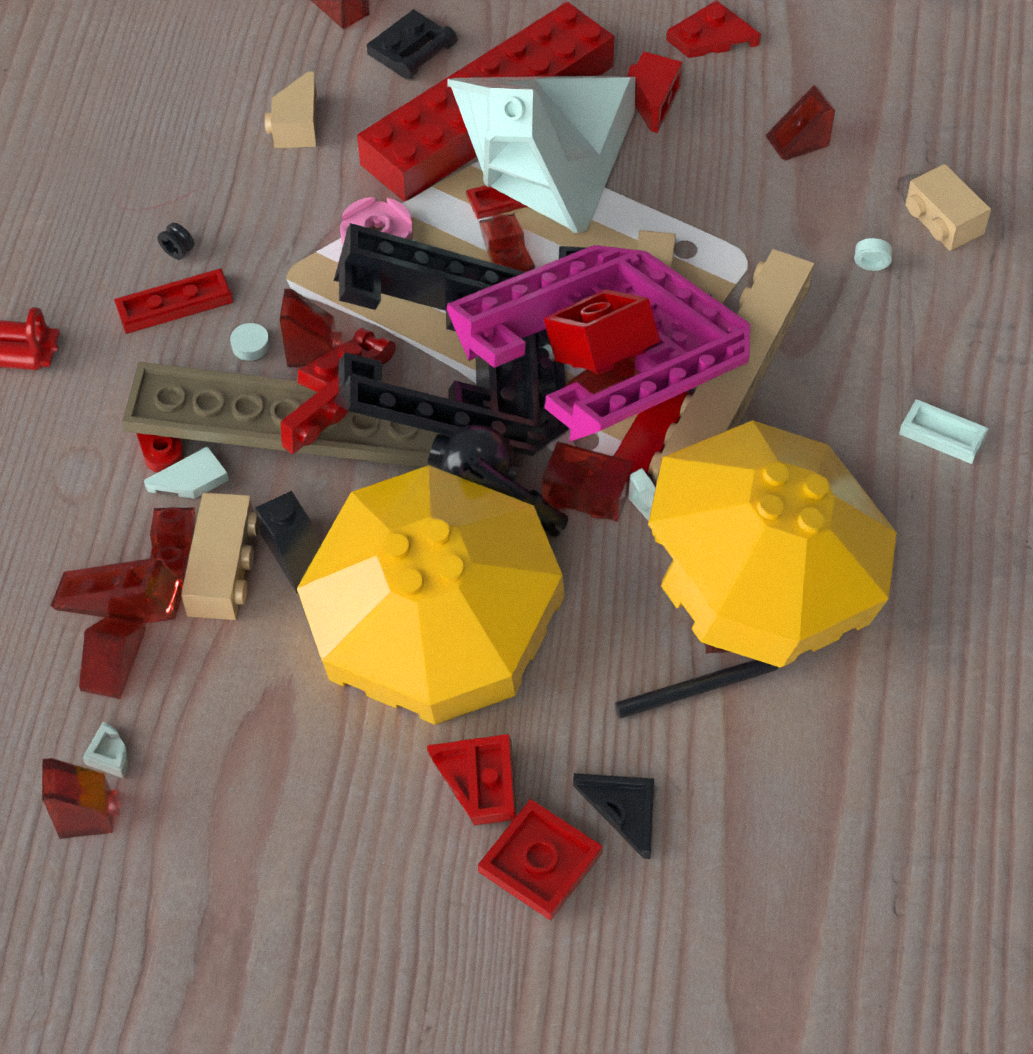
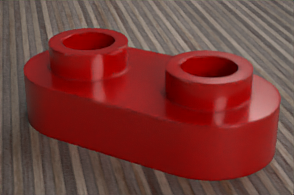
(160, 459)

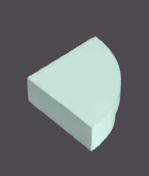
(641, 492)
(107, 752)

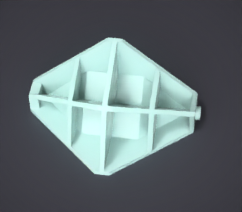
(548, 138)

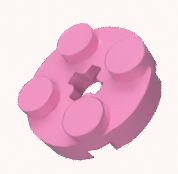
(368, 213)

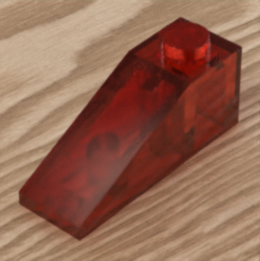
(125, 591)

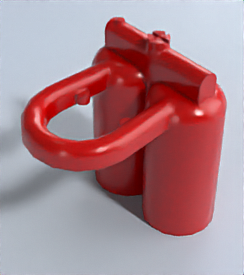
(27, 343)

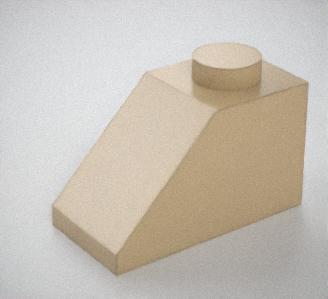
(294, 114)

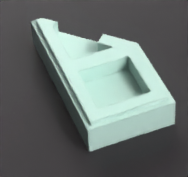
(189, 476)

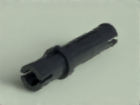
(490, 477)

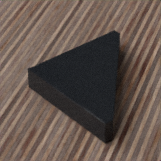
(624, 804)

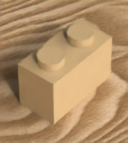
(947, 207)

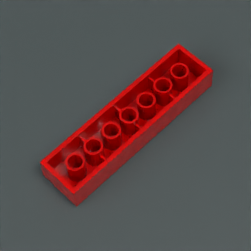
(428, 134)

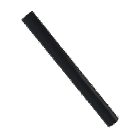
(692, 687)

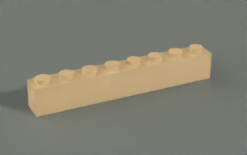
(722, 401)

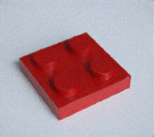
(540, 859)

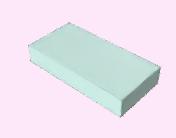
(943, 431)

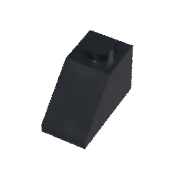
(288, 535)

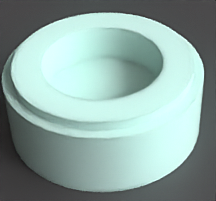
(873, 254)
(250, 341)

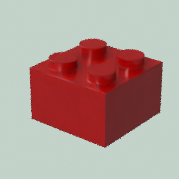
(602, 330)

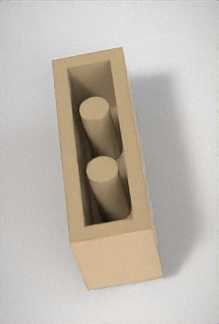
(220, 556)

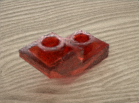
(506, 242)
(172, 537)

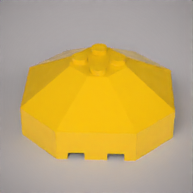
(770, 543)
(432, 593)

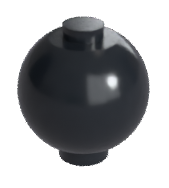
(485, 441)

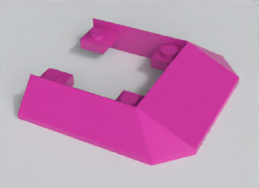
(694, 330)

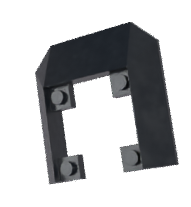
(504, 396)

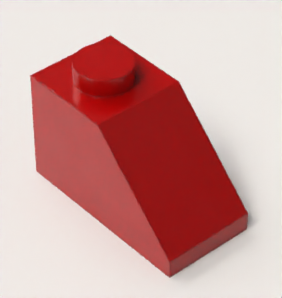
(655, 87)

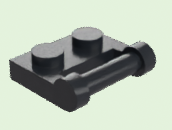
(405, 38)

